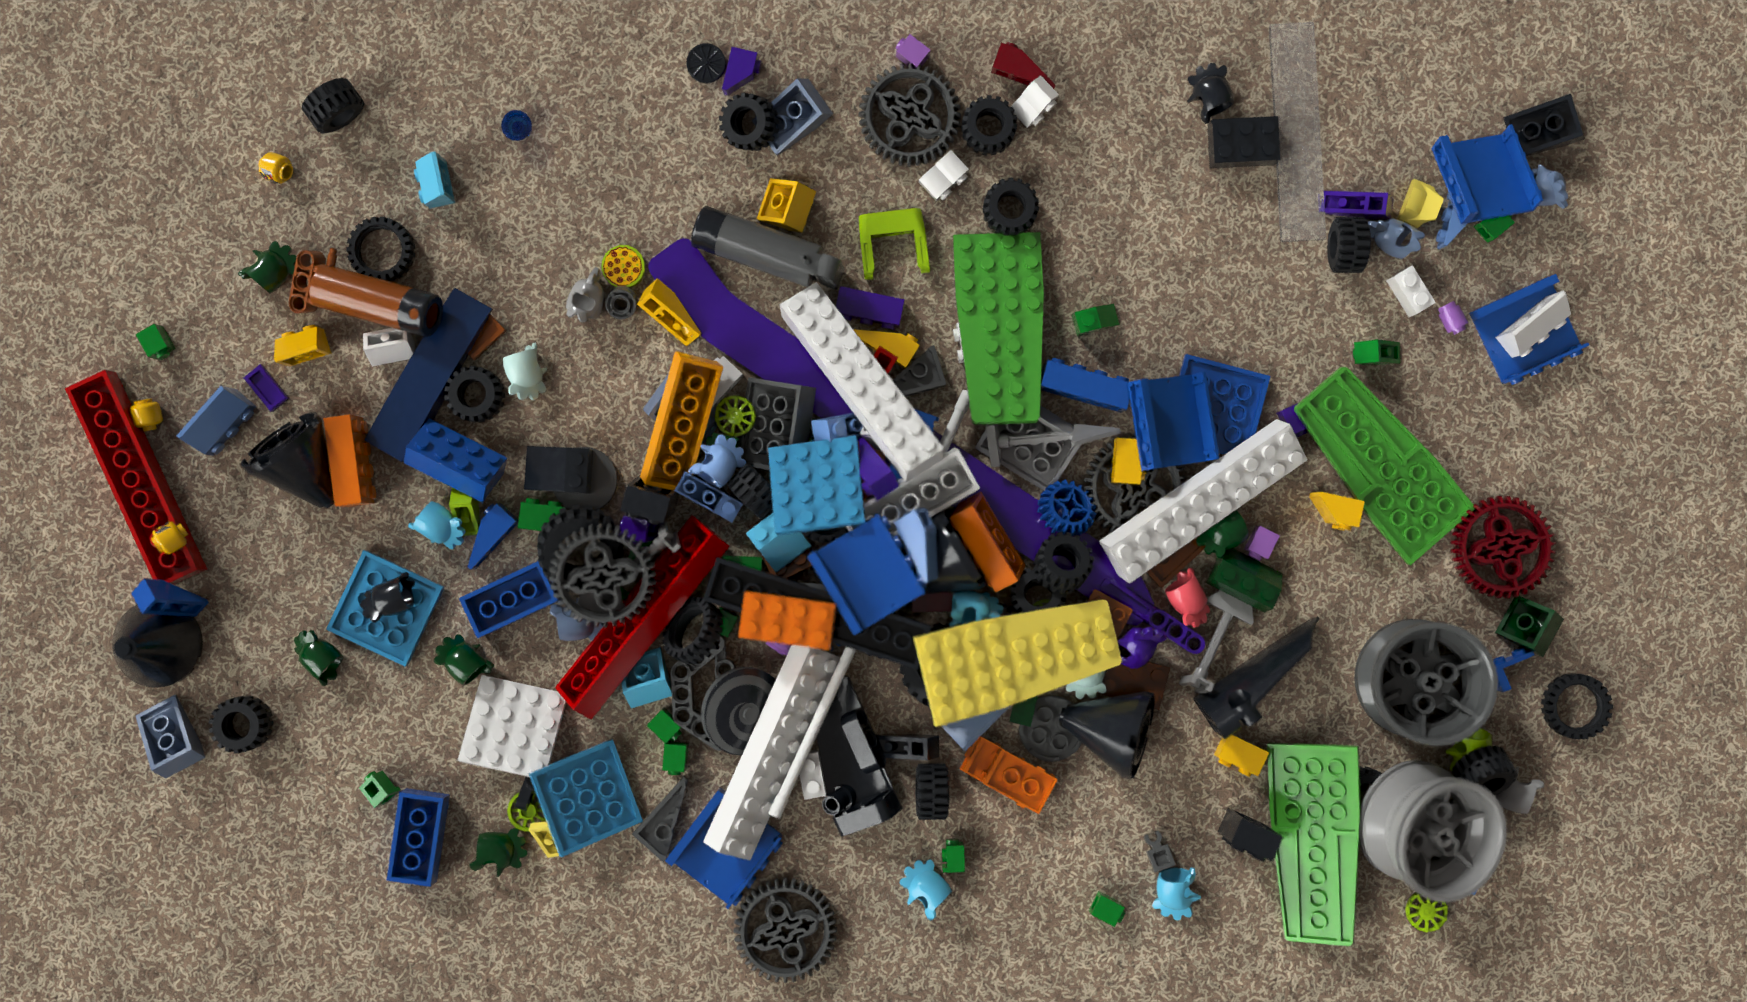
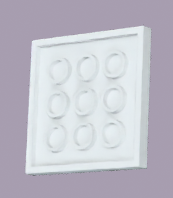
(512, 726)

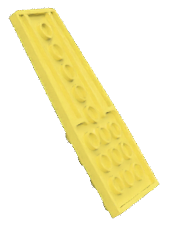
(1014, 658)

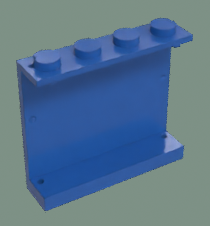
(1487, 176)
(1500, 314)
(1173, 421)
(867, 573)
(716, 871)

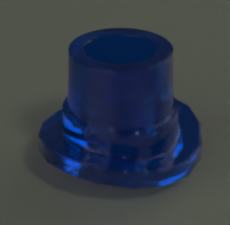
(516, 125)

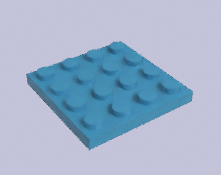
(816, 485)
(391, 635)
(585, 797)

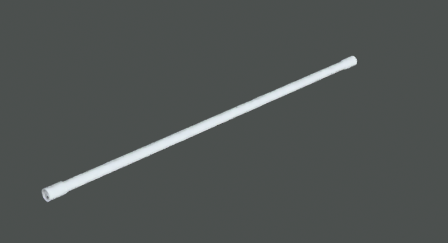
(782, 797)

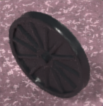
(706, 63)

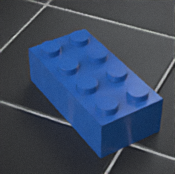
(1085, 386)
(455, 460)
(508, 600)
(418, 837)

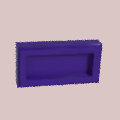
(266, 388)

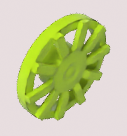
(735, 415)
(526, 815)
(1426, 911)

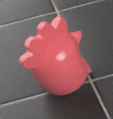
(1188, 598)

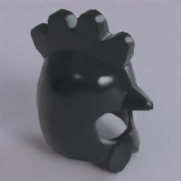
(1212, 89)
(388, 599)

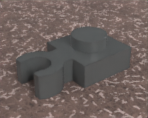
(1159, 856)

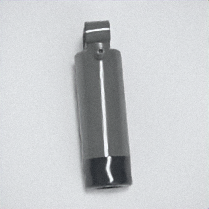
(765, 249)

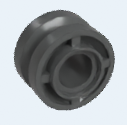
(617, 311)

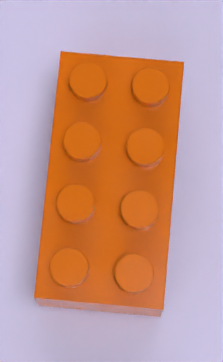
(349, 460)
(987, 542)
(788, 620)

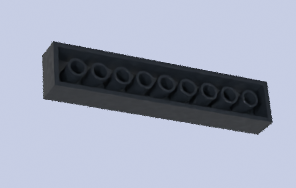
(887, 638)

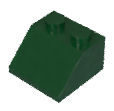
(1530, 625)

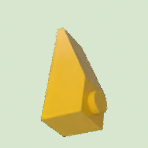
(668, 311)
(902, 346)

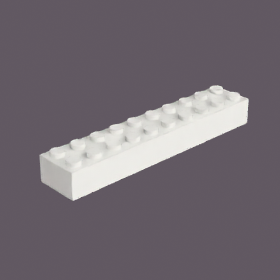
(861, 382)
(1203, 500)
(771, 751)

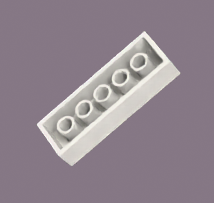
(932, 489)

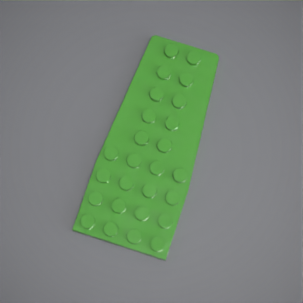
(1000, 324)
(1383, 464)
(1318, 814)

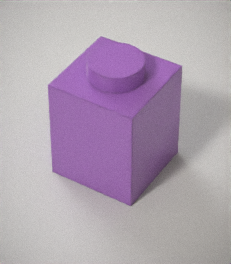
(912, 51)
(1261, 543)

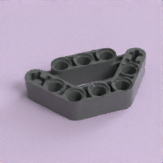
(687, 683)

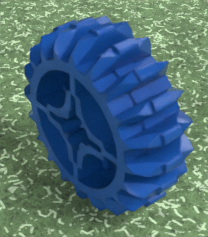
(1056, 510)

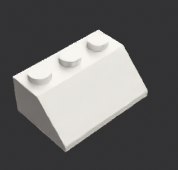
(1535, 325)

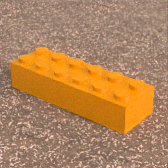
(681, 419)

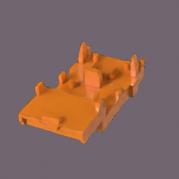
(1008, 774)

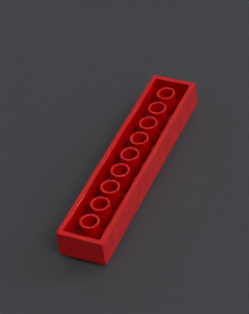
(133, 473)
(620, 647)

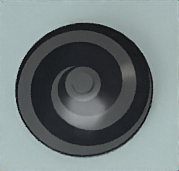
(734, 707)

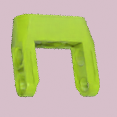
(892, 224)

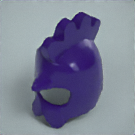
(1141, 645)

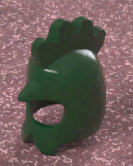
(271, 267)
(1224, 535)
(317, 655)
(461, 659)
(500, 849)

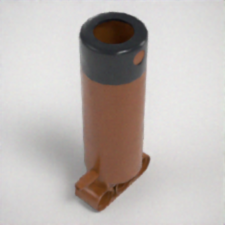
(361, 295)

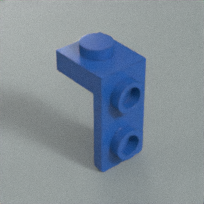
(1502, 662)

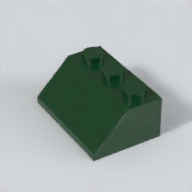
(1246, 580)

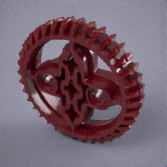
(1542, 538)

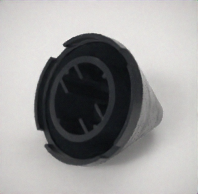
(295, 460)
(954, 561)
(156, 647)
(1113, 728)

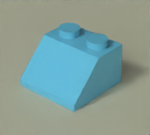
(434, 181)
(777, 549)
(647, 680)

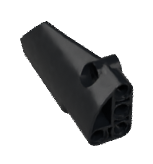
(1241, 691)
(854, 766)

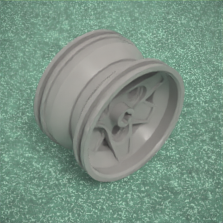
(1410, 821)

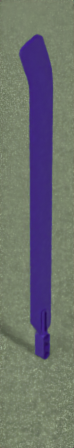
(782, 358)

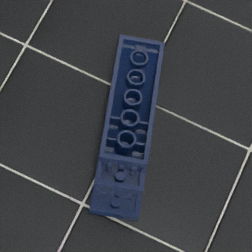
(423, 381)

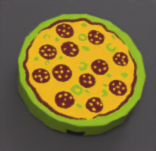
(623, 266)

